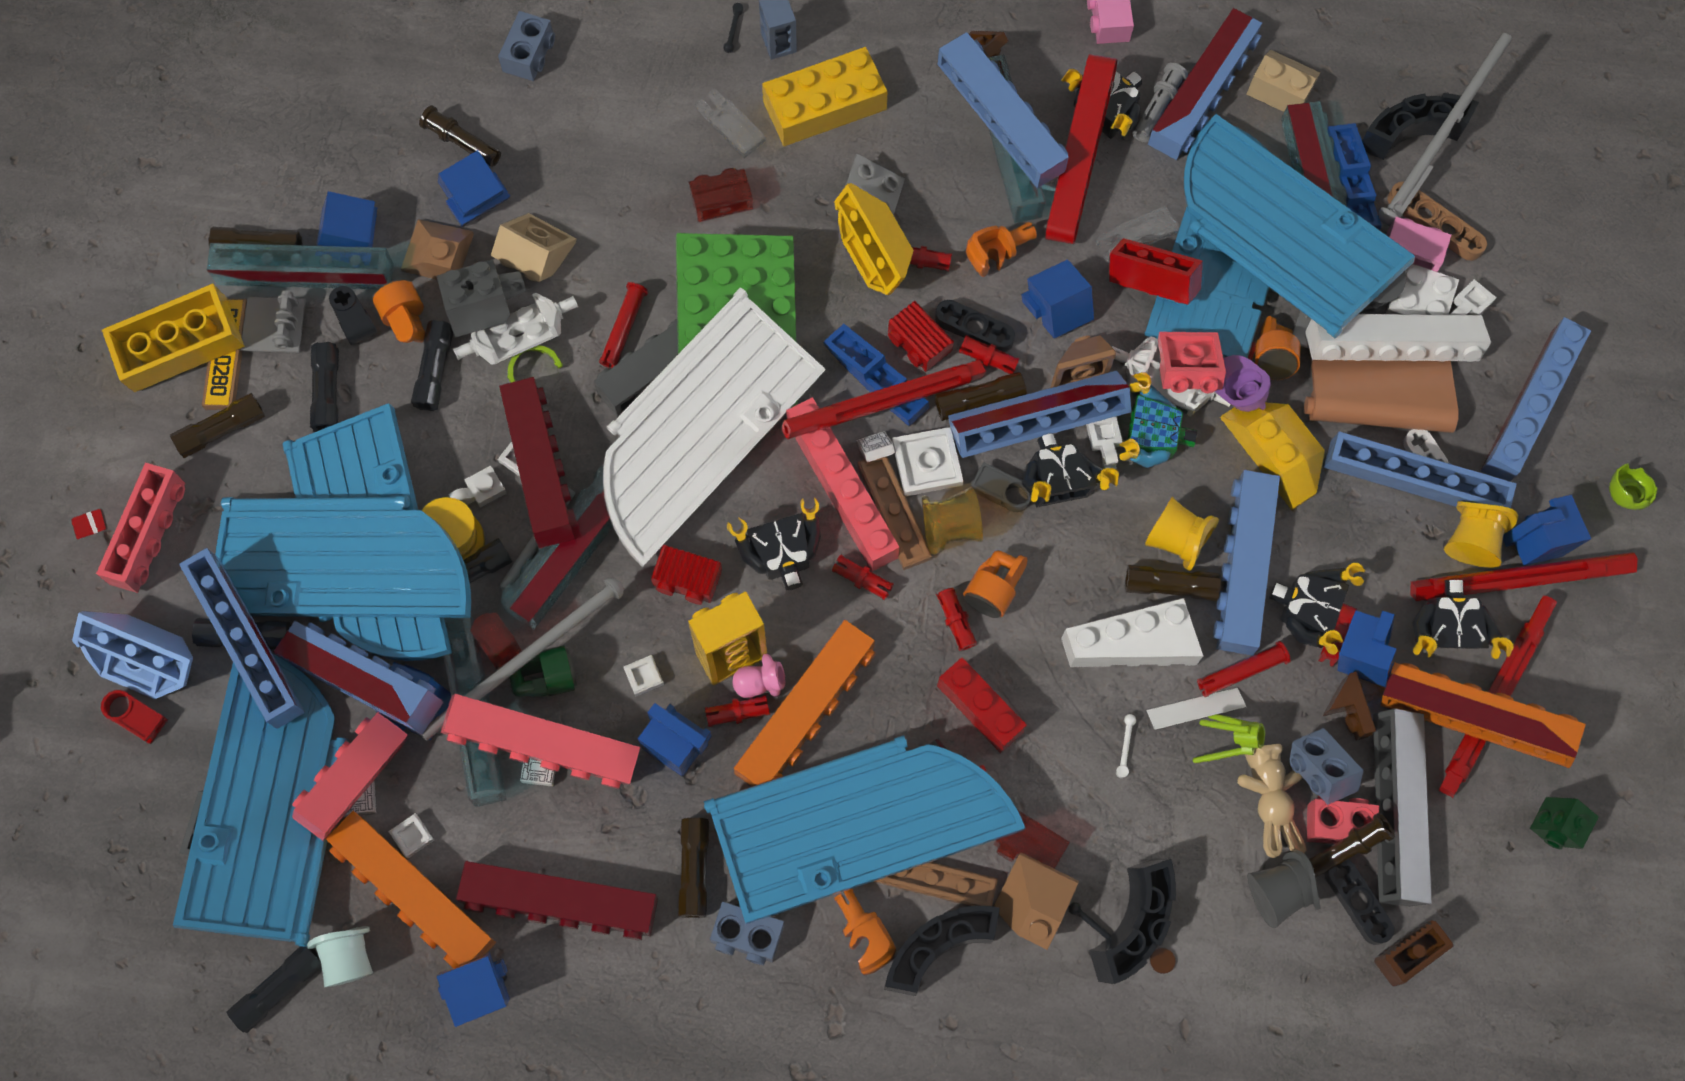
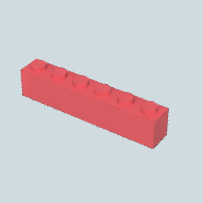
(847, 492)
(540, 740)

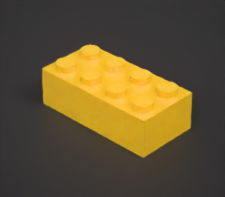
(824, 96)
(172, 338)
(728, 636)

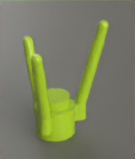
(1246, 733)

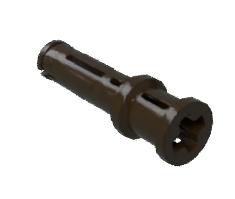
(449, 130)
(1359, 841)

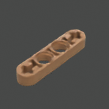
(1443, 216)

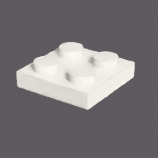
(1424, 293)
(927, 461)

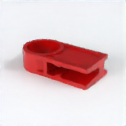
(1342, 626)
(137, 719)

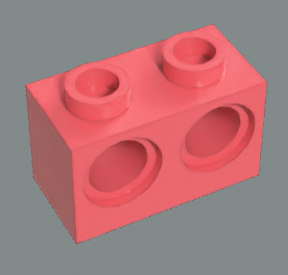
(1342, 817)

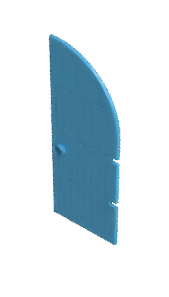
(1224, 296)

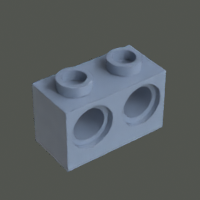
(778, 27)
(522, 44)
(1325, 766)
(744, 941)

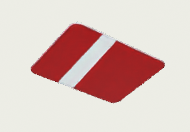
(88, 524)

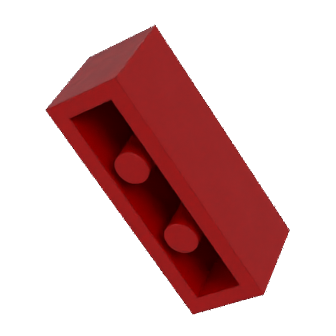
(1155, 271)
(981, 705)

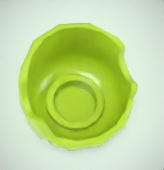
(1632, 488)

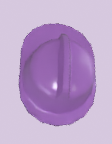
(1244, 384)

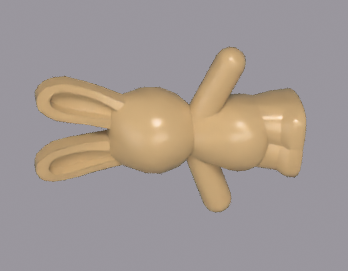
(1275, 805)

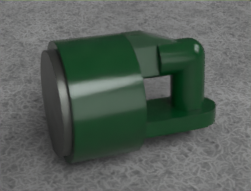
(557, 673)

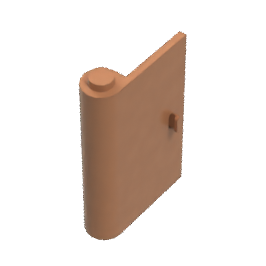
(1384, 394)

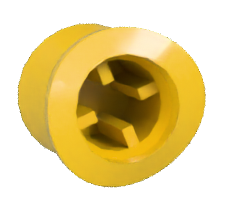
(458, 522)
(1181, 532)
(1480, 533)

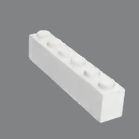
(1402, 338)

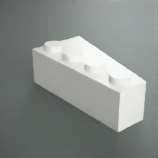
(1136, 638)

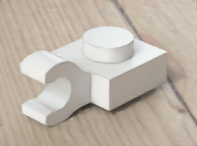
(1473, 300)
(1105, 436)
(481, 487)

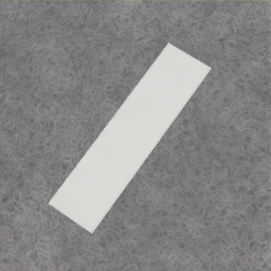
(1196, 708)

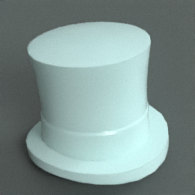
(342, 956)

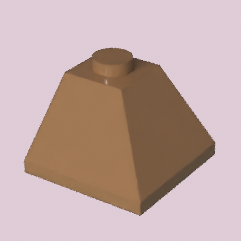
(436, 249)
(1083, 360)
(1035, 900)

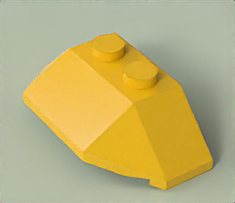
(873, 239)
(1280, 447)

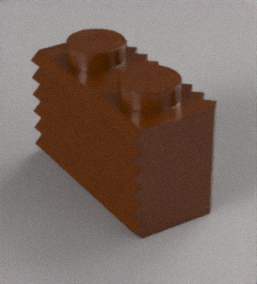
(1413, 953)

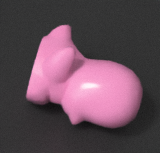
(756, 680)

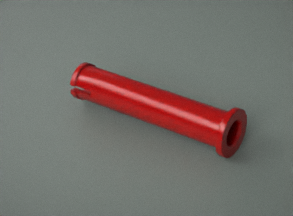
(623, 324)
(1244, 669)

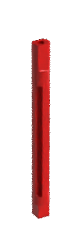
(883, 399)
(1529, 575)
(1505, 683)

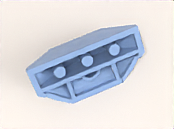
(133, 652)

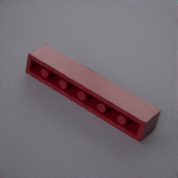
(537, 463)
(557, 899)

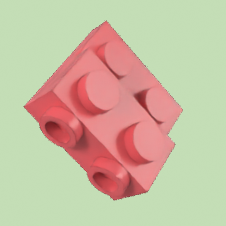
(1191, 361)

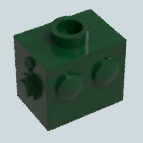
(1564, 822)

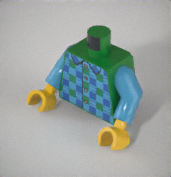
(1154, 426)

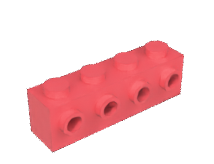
(141, 528)
(349, 776)

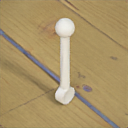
(1122, 770)

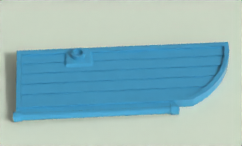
(1286, 228)
(362, 461)
(341, 558)
(855, 823)
(248, 858)

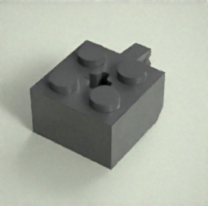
(478, 296)

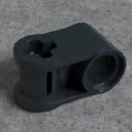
(352, 317)

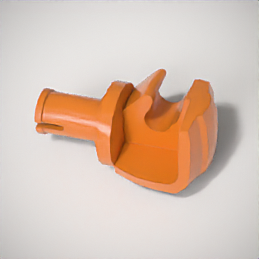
(996, 244)
(869, 926)

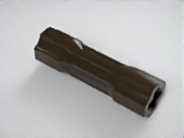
(234, 236)
(991, 392)
(196, 436)
(1149, 580)
(693, 868)

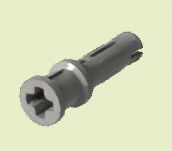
(1163, 94)

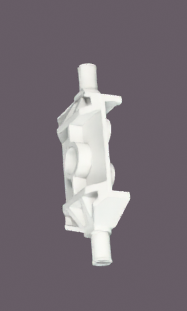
(537, 321)
(1147, 359)

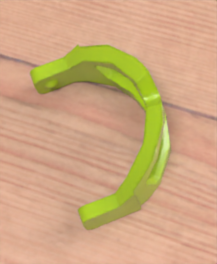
(543, 349)

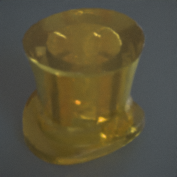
(952, 520)

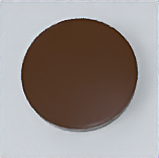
(1162, 960)

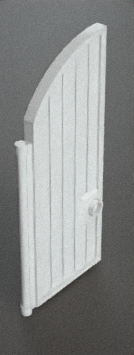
(700, 422)

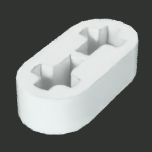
(1430, 446)

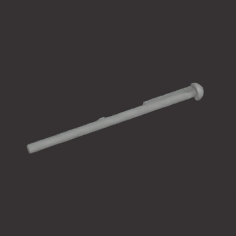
(1422, 167)
(613, 588)

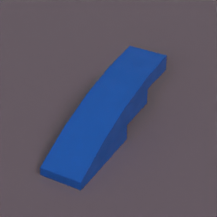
(1355, 172)
(871, 369)

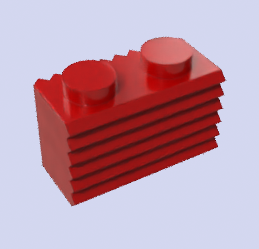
(919, 336)
(686, 575)

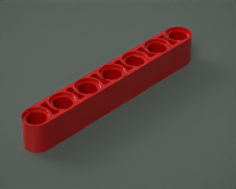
(1081, 149)

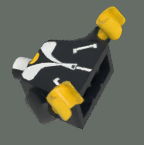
(1123, 105)
(1063, 474)
(781, 545)
(1315, 604)
(1457, 624)

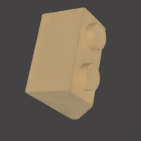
(1282, 81)
(532, 247)

